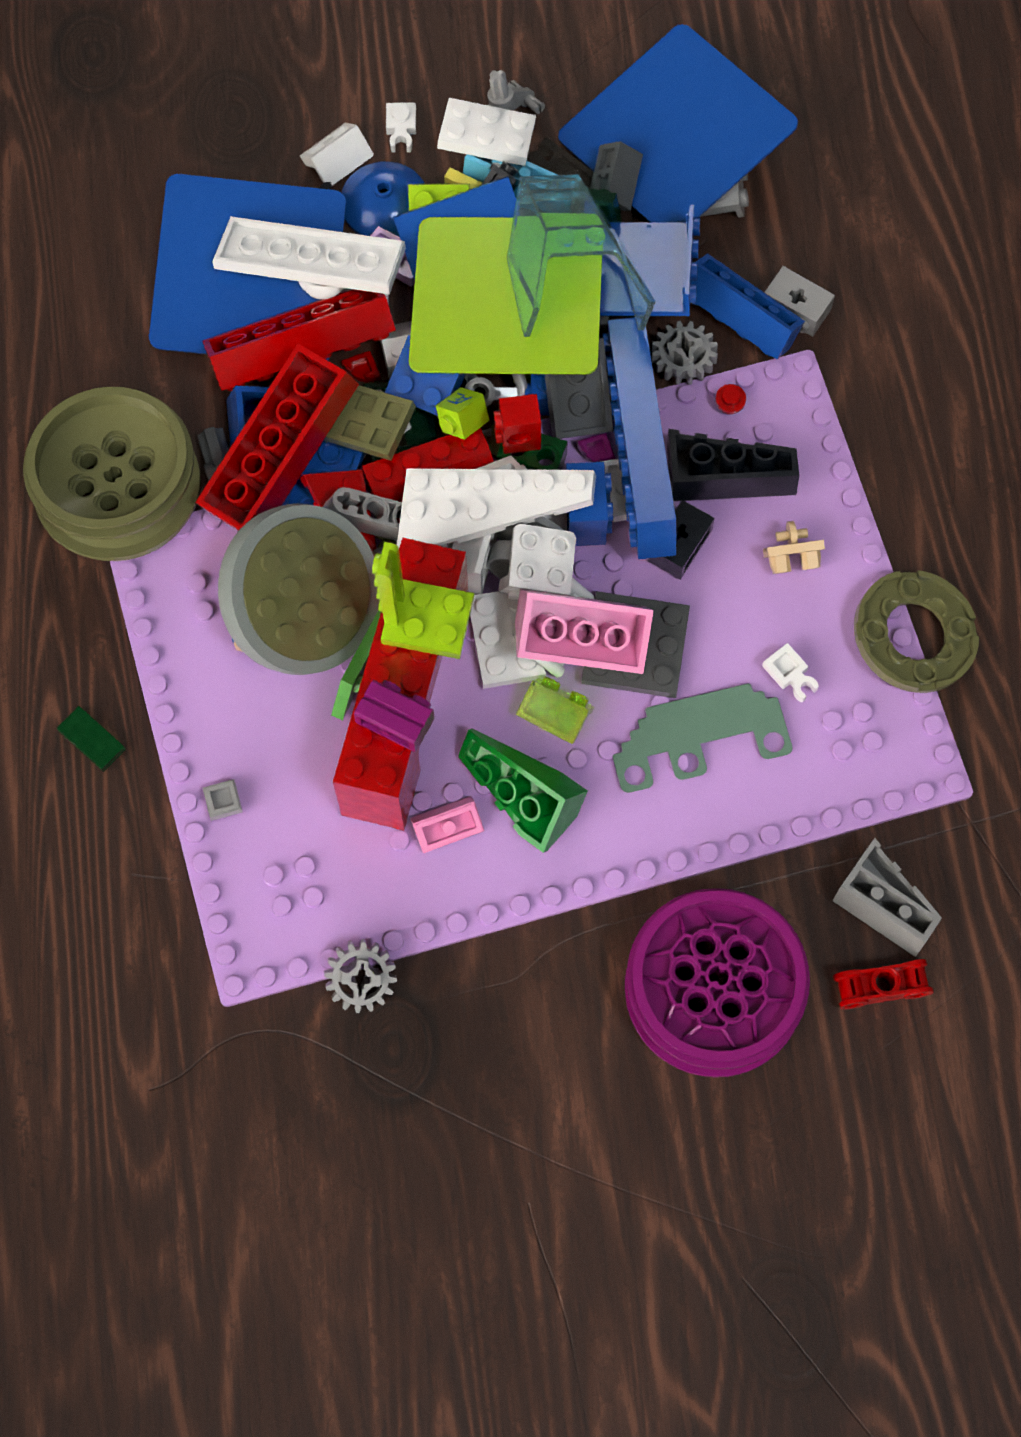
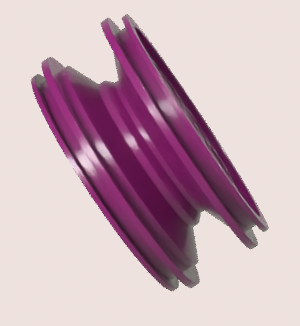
(708, 1040)

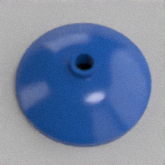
(370, 208)

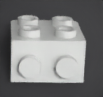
(539, 561)

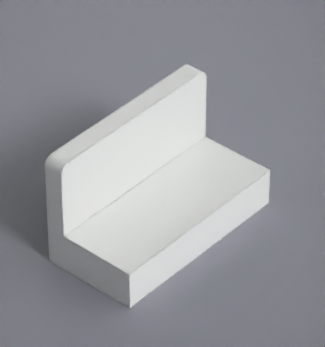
(338, 153)

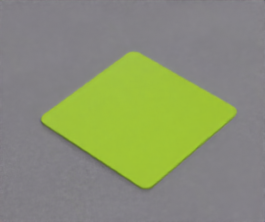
(469, 312)

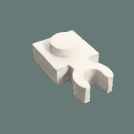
(400, 123)
(788, 668)

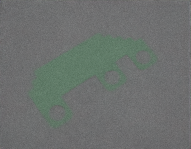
(688, 722)

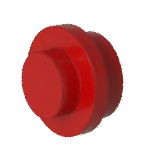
(730, 399)

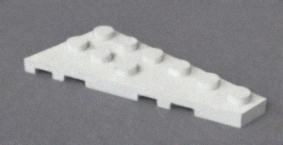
(474, 503)

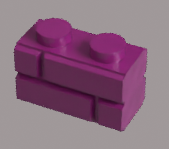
(395, 714)

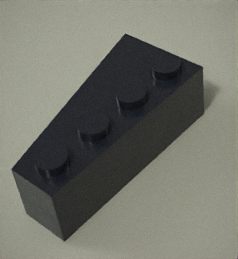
(729, 469)

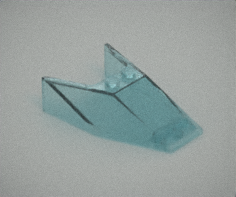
(560, 220)

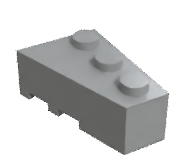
(887, 901)

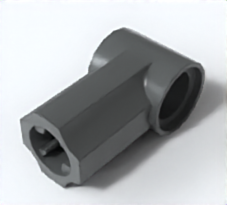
(213, 448)

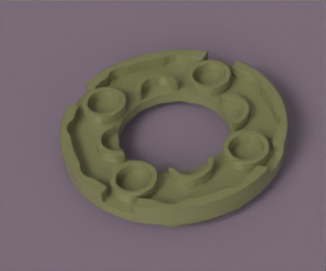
(946, 604)

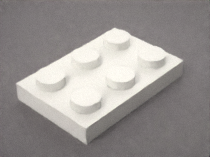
(486, 131)
(495, 642)

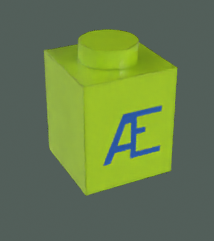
(462, 413)

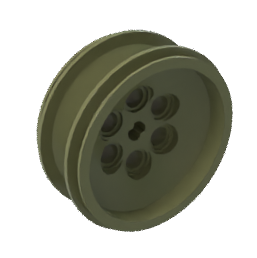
(91, 432)

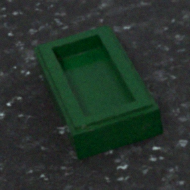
(91, 738)

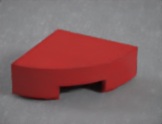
(362, 367)

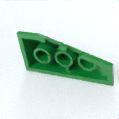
(532, 793)

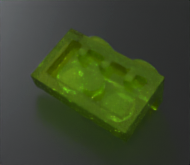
(555, 709)

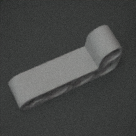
(353, 506)

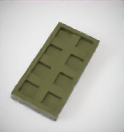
(372, 422)

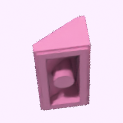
(447, 824)

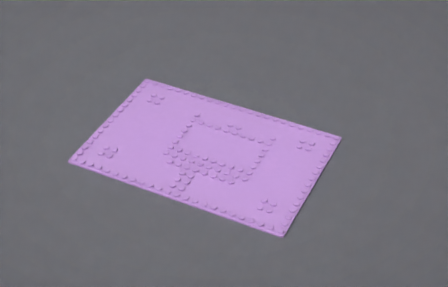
(302, 879)

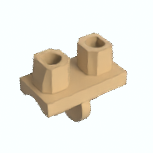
(779, 555)

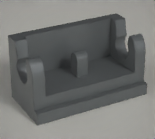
(617, 171)

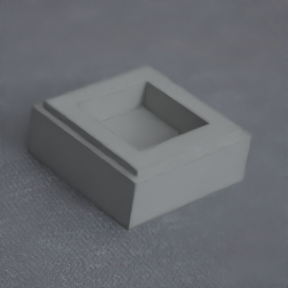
(222, 799)

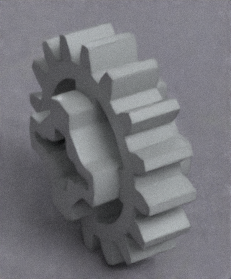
(672, 359)
(347, 975)

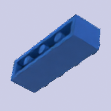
(745, 308)

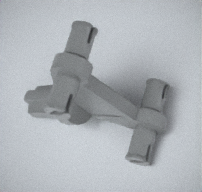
(511, 95)

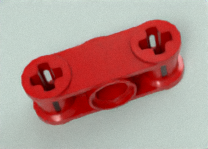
(905, 980)

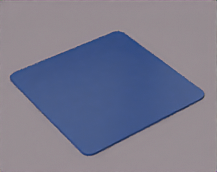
(690, 119)
(203, 302)

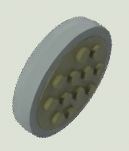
(298, 589)

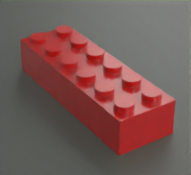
(321, 327)
(278, 438)

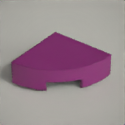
(596, 448)

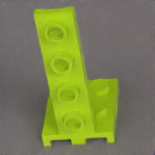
(418, 613)

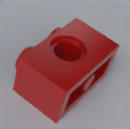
(518, 424)

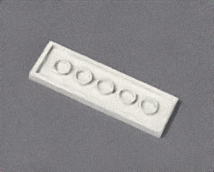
(309, 255)

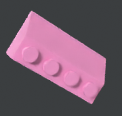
(582, 631)

